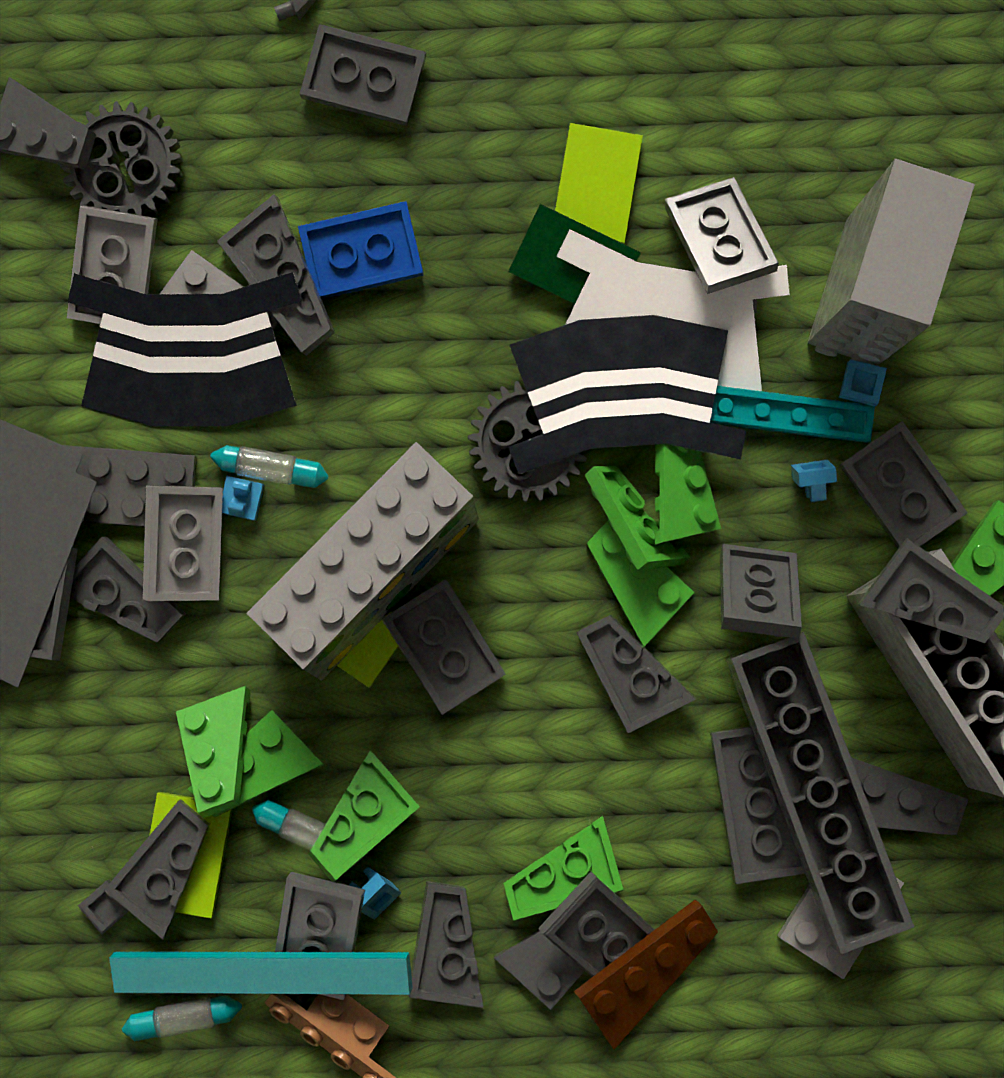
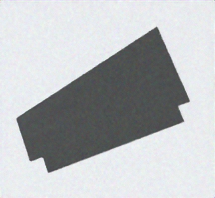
(39, 522)

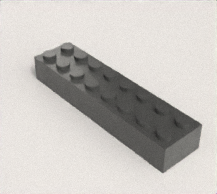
(819, 793)

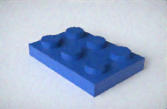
(361, 250)

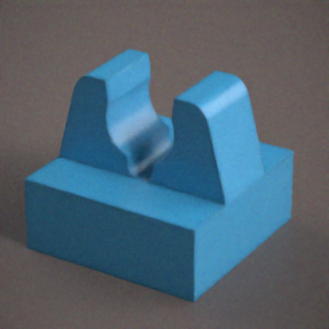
(862, 382)
(814, 478)
(242, 498)
(378, 893)

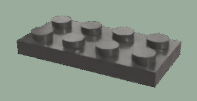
(123, 481)
(752, 815)

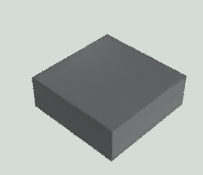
(102, 908)

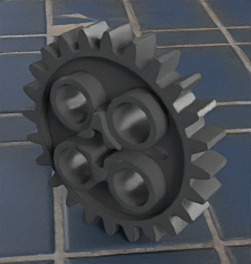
(152, 151)
(512, 411)

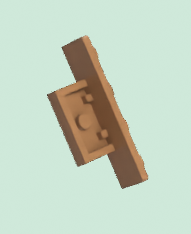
(339, 1027)

